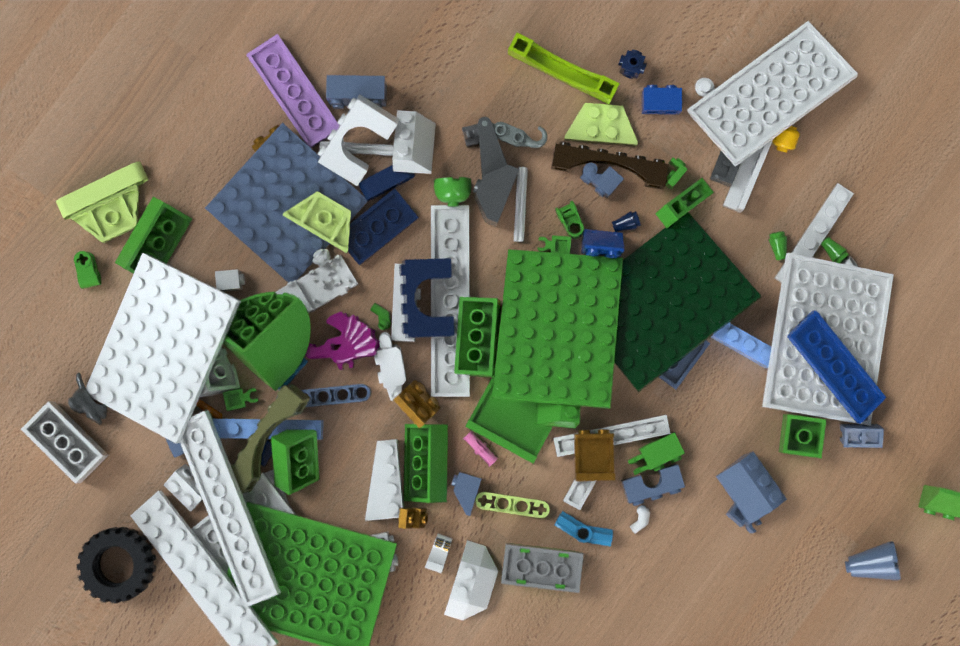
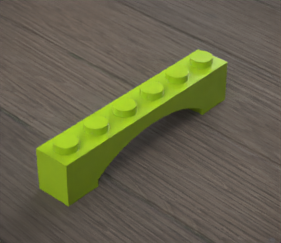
(577, 77)

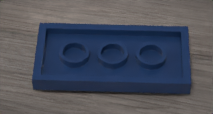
(379, 226)

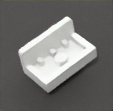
(184, 487)

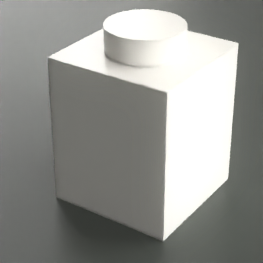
(229, 280)

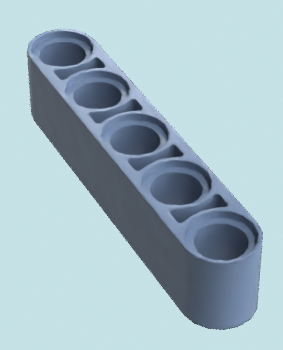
(333, 395)

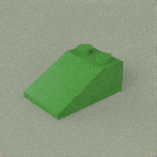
(940, 500)

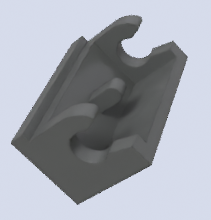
(724, 171)

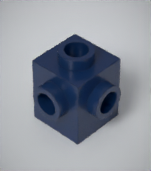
(632, 71)

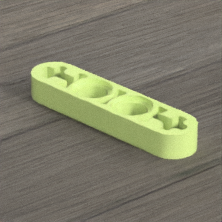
(512, 502)

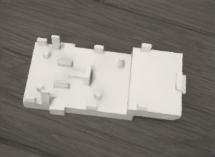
(322, 284)

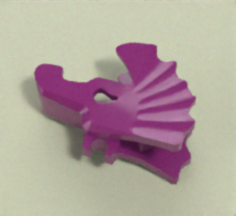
(356, 341)

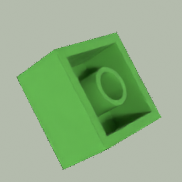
(802, 435)

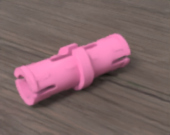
(480, 448)

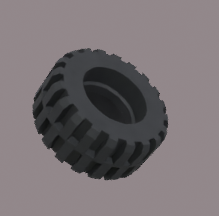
(91, 565)

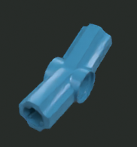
(595, 535)

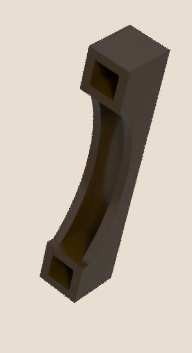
(651, 172)

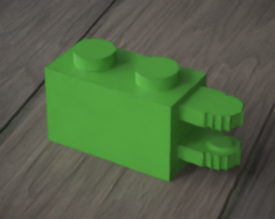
(658, 452)

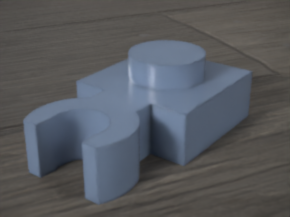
(736, 516)

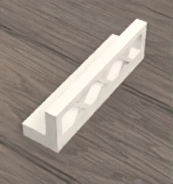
(745, 180)

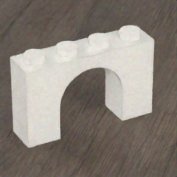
(361, 114)

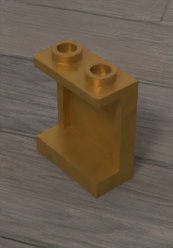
(594, 456)

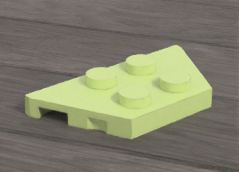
(602, 125)
(111, 216)
(323, 218)

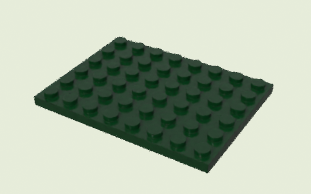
(674, 299)

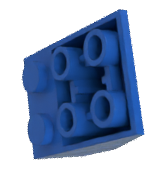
(602, 243)

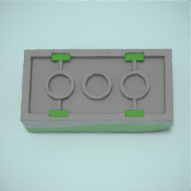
(542, 567)

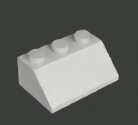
(413, 143)

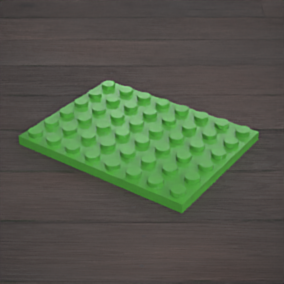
(558, 329)
(325, 575)

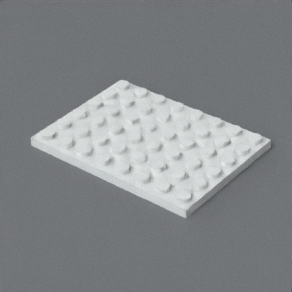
(856, 309)
(161, 347)

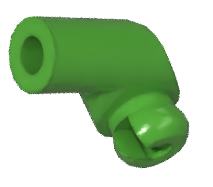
(383, 316)

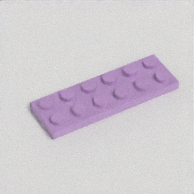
(293, 91)

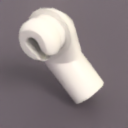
(643, 519)

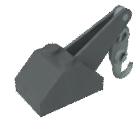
(496, 174)

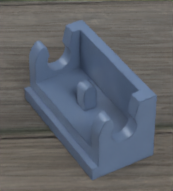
(862, 435)

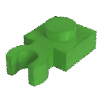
(559, 244)
(236, 399)

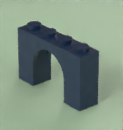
(416, 323)

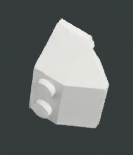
(472, 583)

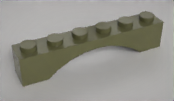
(247, 468)

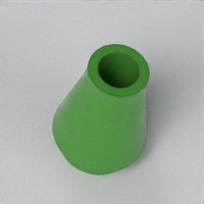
(779, 244)
(834, 250)

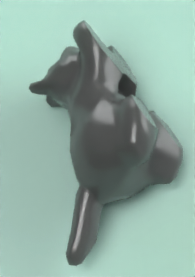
(83, 403)

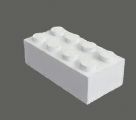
(64, 442)

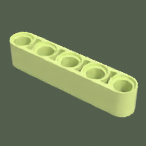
(101, 189)

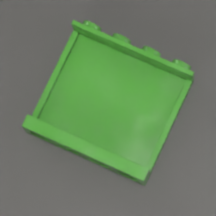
(509, 424)

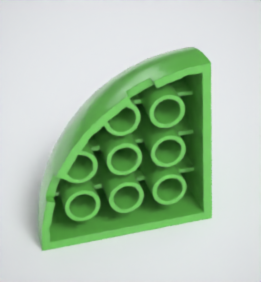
(270, 335)

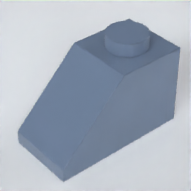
(466, 490)

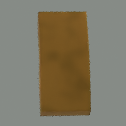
(412, 518)

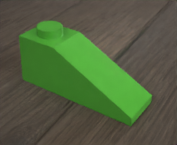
(684, 202)

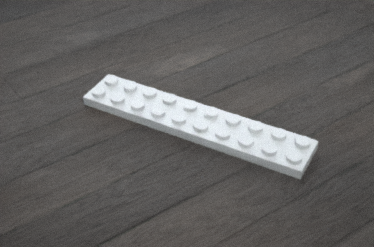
(451, 241)
(228, 510)
(200, 574)

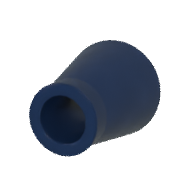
(627, 222)

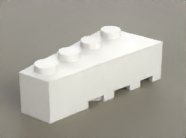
(386, 483)

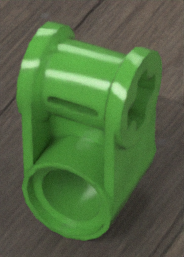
(569, 216)
(87, 272)

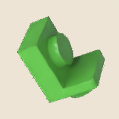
(674, 176)

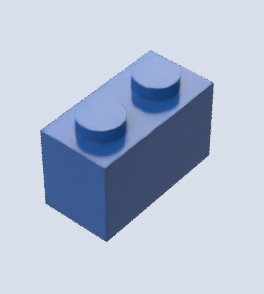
(661, 100)

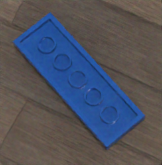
(836, 366)

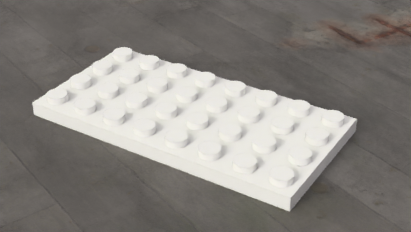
(772, 93)

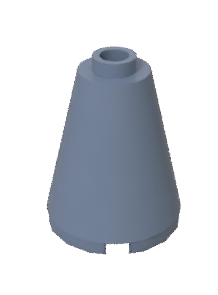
(875, 563)

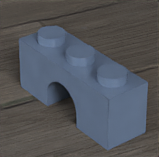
(670, 481)

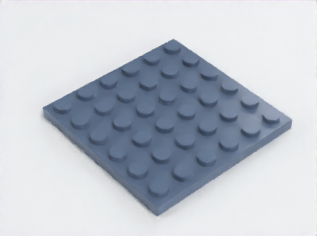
(266, 187)

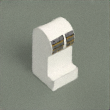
(438, 553)

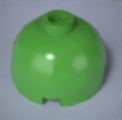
(452, 190)

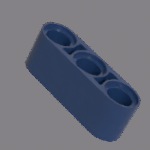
(383, 182)

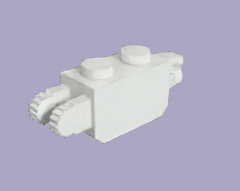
(391, 366)

